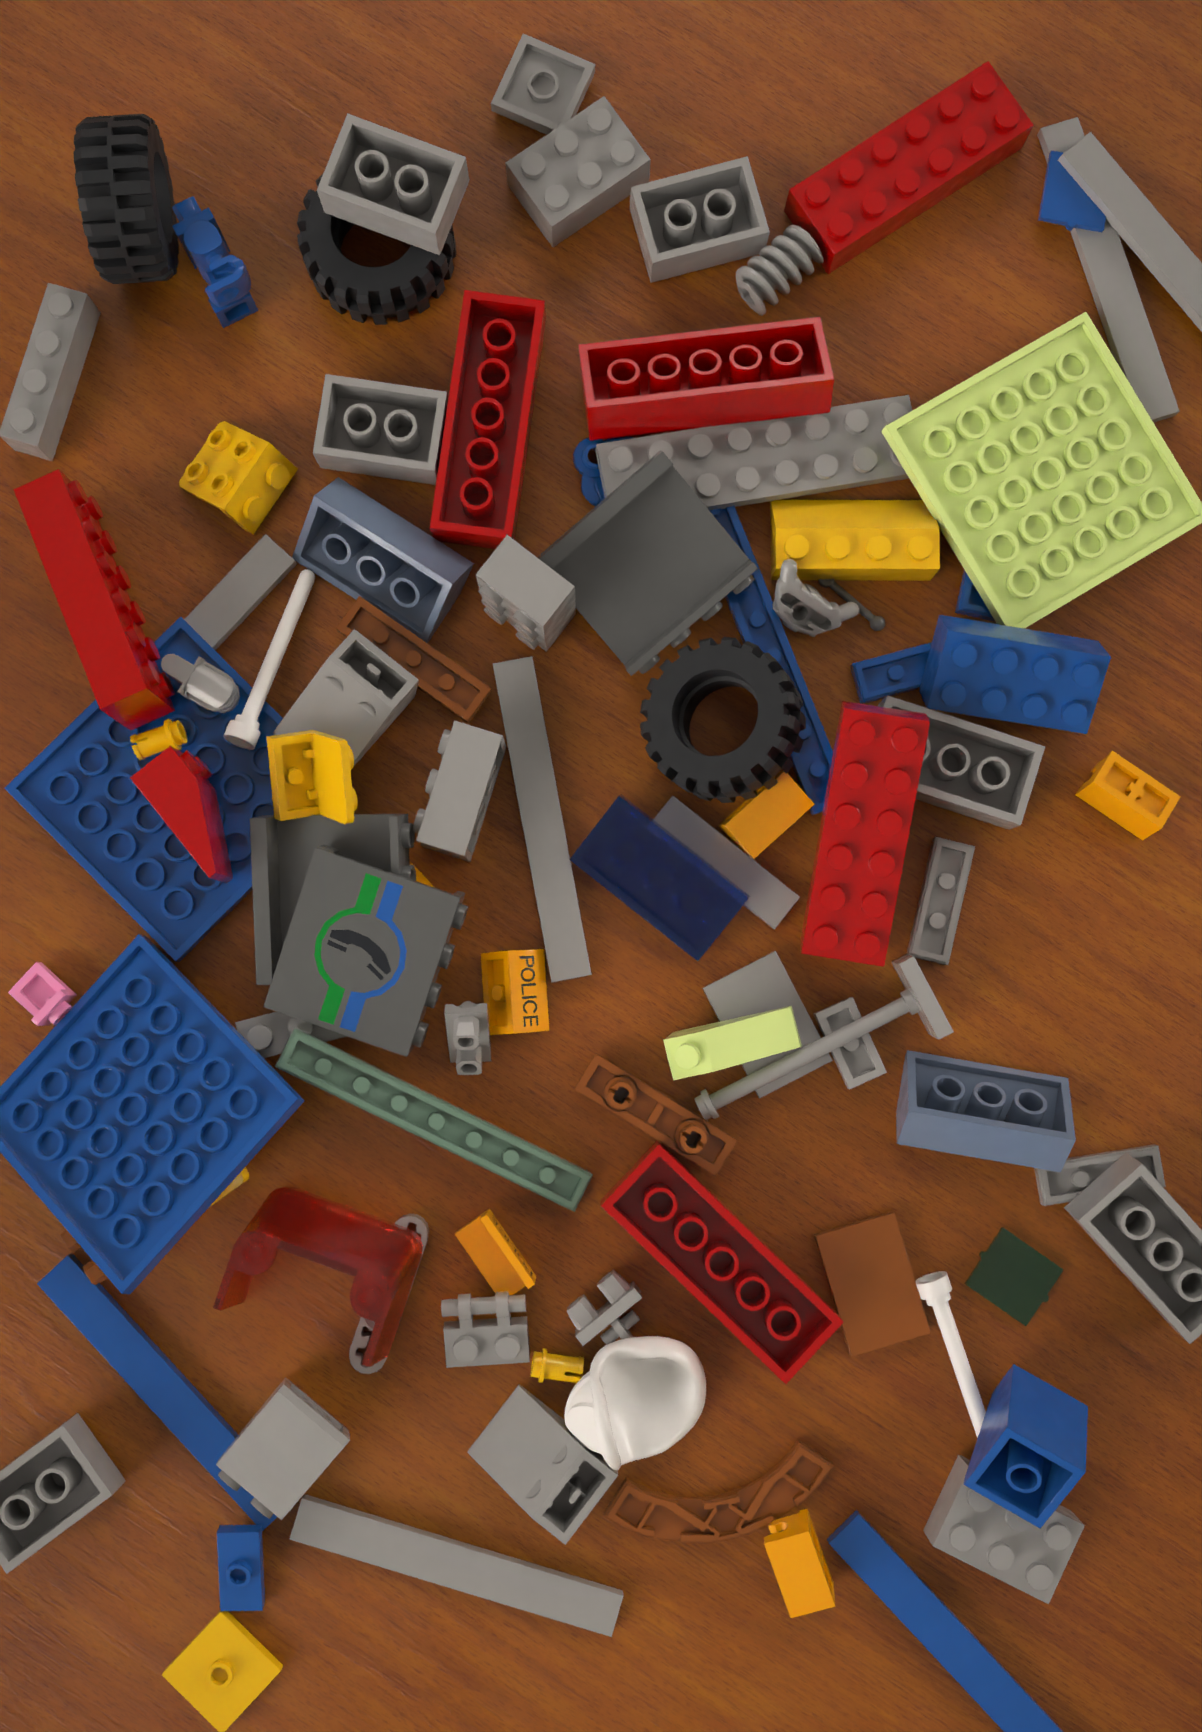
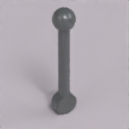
(877, 623)

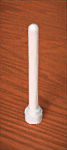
(244, 729)
(935, 1290)

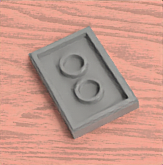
(759, 989)

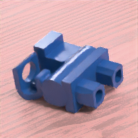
(209, 253)

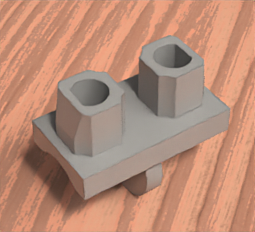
(468, 1036)
(591, 1321)

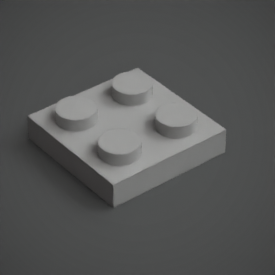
(542, 85)

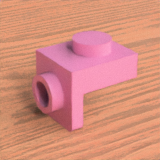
(43, 995)

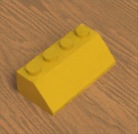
(855, 539)

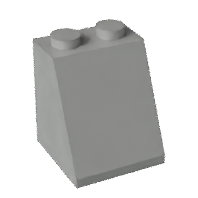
(282, 1450)

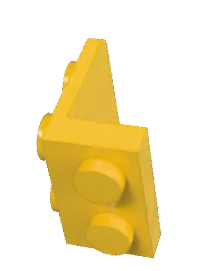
(238, 475)
(311, 776)

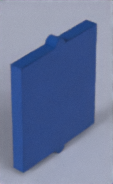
(1066, 202)

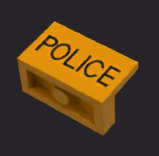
(515, 991)
(495, 1254)

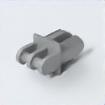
(203, 683)

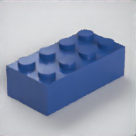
(1013, 674)

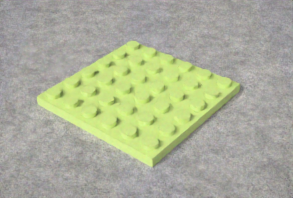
(1045, 474)

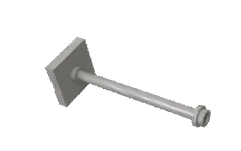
(914, 999)

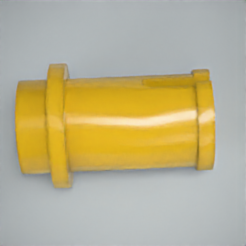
(159, 739)
(556, 1367)

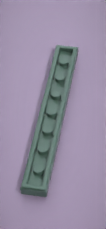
(433, 1119)

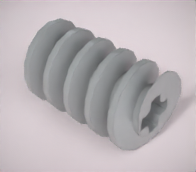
(775, 266)

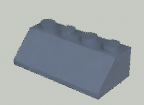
(380, 558)
(985, 1111)

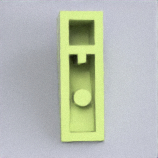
(731, 1042)

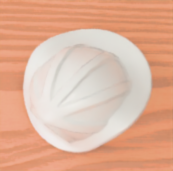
(637, 1398)

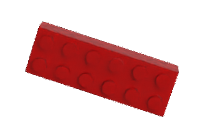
(909, 166)
(706, 378)
(488, 419)
(95, 600)
(864, 833)
(721, 1262)

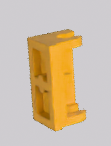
(1128, 796)
(766, 816)
(799, 1564)

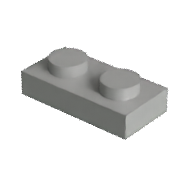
(858, 1059)

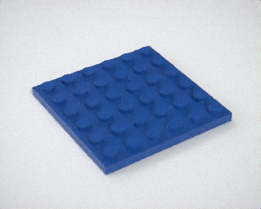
(101, 818)
(138, 1113)

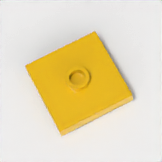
(222, 1670)

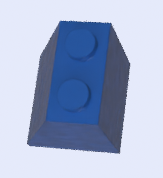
(1029, 1447)

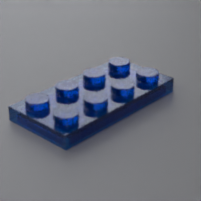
(659, 877)

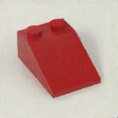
(188, 804)

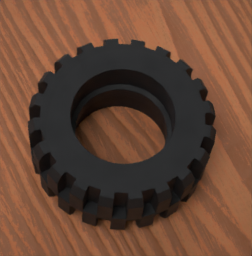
(126, 198)
(368, 290)
(687, 684)

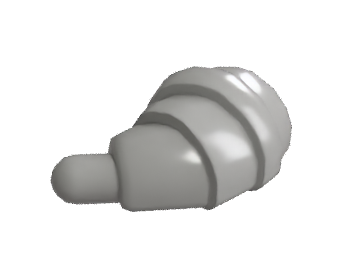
(804, 607)

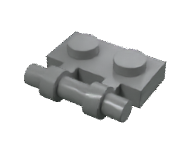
(485, 1340)

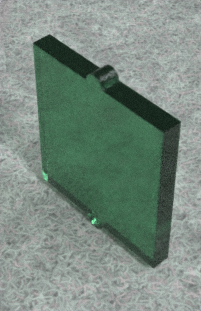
(1014, 1276)

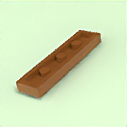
(436, 673)

